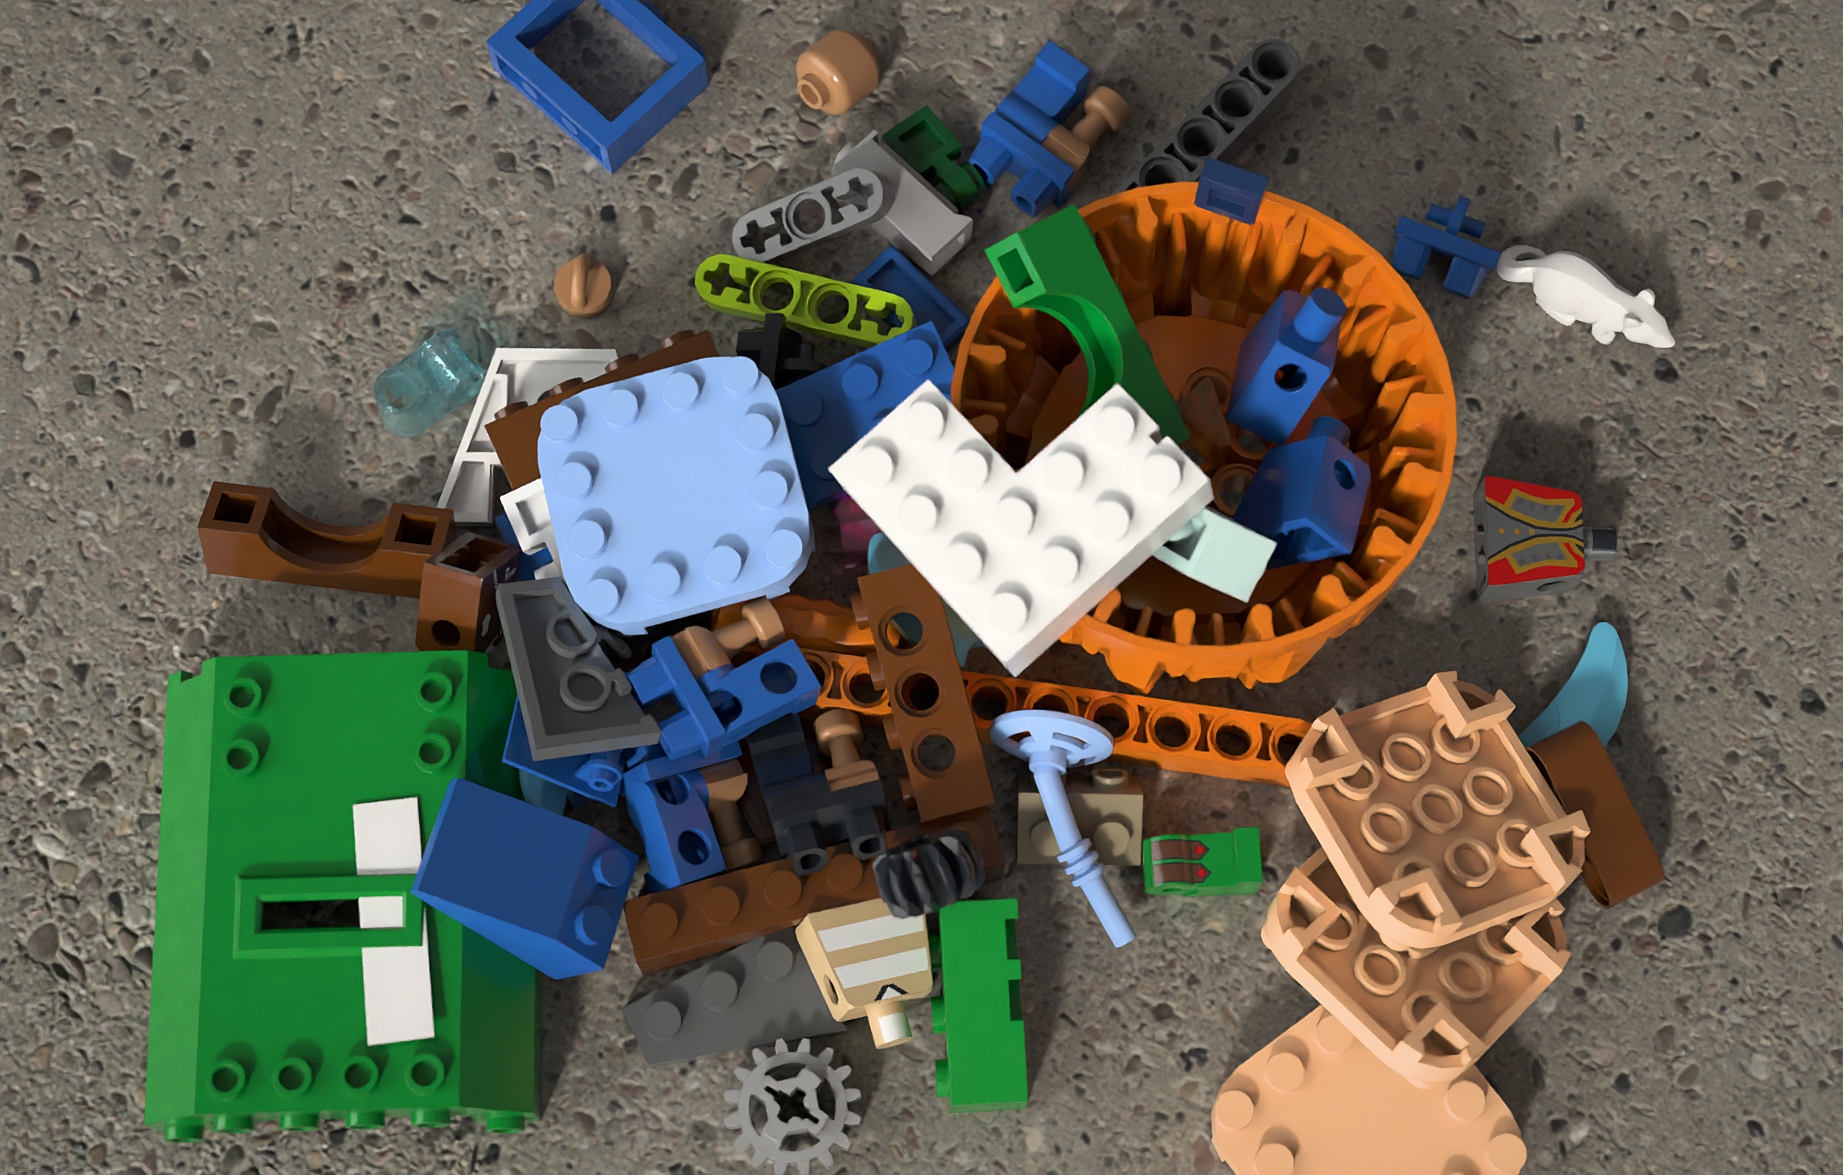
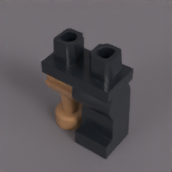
(823, 806)

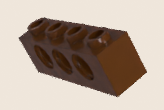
(967, 780)

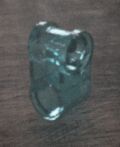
(437, 375)

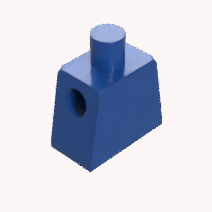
(1302, 342)
(1308, 496)

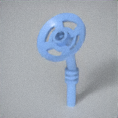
(1049, 754)

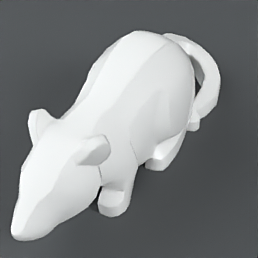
(1578, 289)

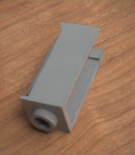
(920, 218)

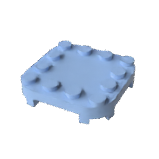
(674, 493)

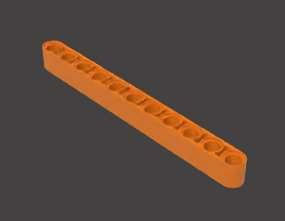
(1137, 713)

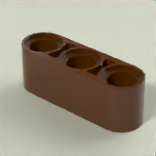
(1617, 849)

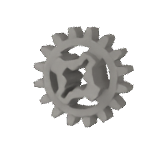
(809, 1084)

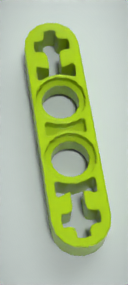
(807, 296)

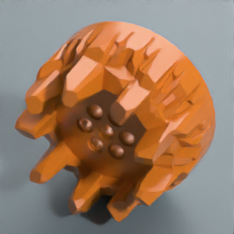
(1195, 296)

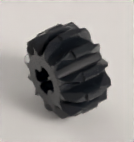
(929, 872)

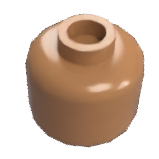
(837, 72)

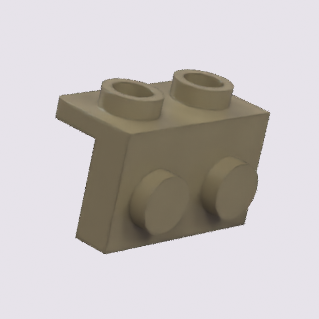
(1105, 810)

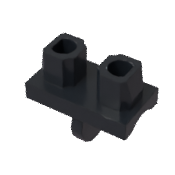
(778, 351)

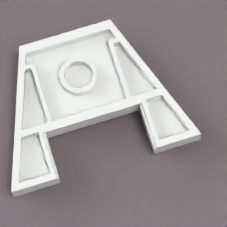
(511, 378)

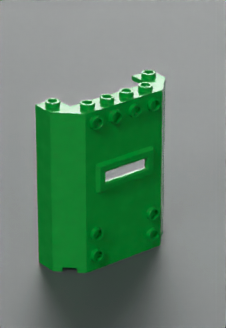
(262, 811)

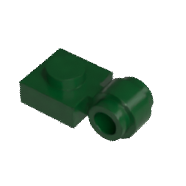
(932, 153)

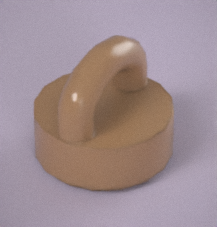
(583, 287)

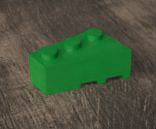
(979, 1007)

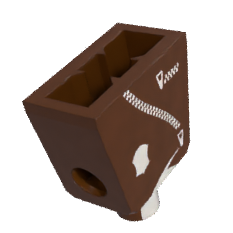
(460, 592)

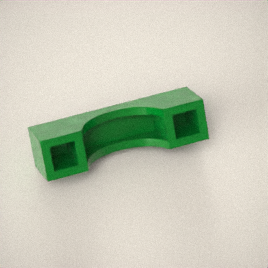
(1063, 274)

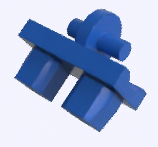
(1468, 258)

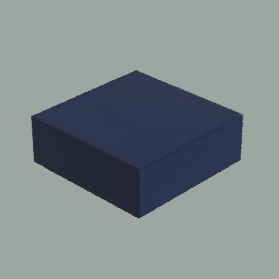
(1230, 191)

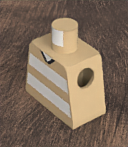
(869, 965)

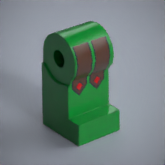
(1203, 863)

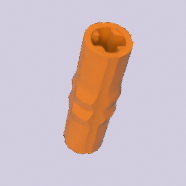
(813, 624)

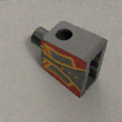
(1532, 540)

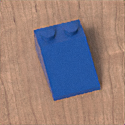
(526, 879)

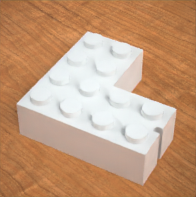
(1031, 546)

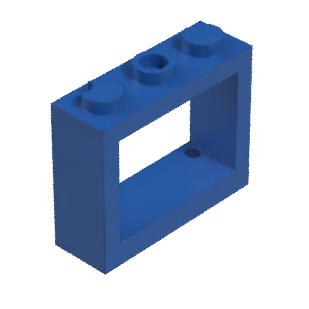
(604, 140)

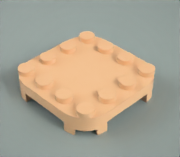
(1435, 813)
(1418, 1007)
(1333, 1108)

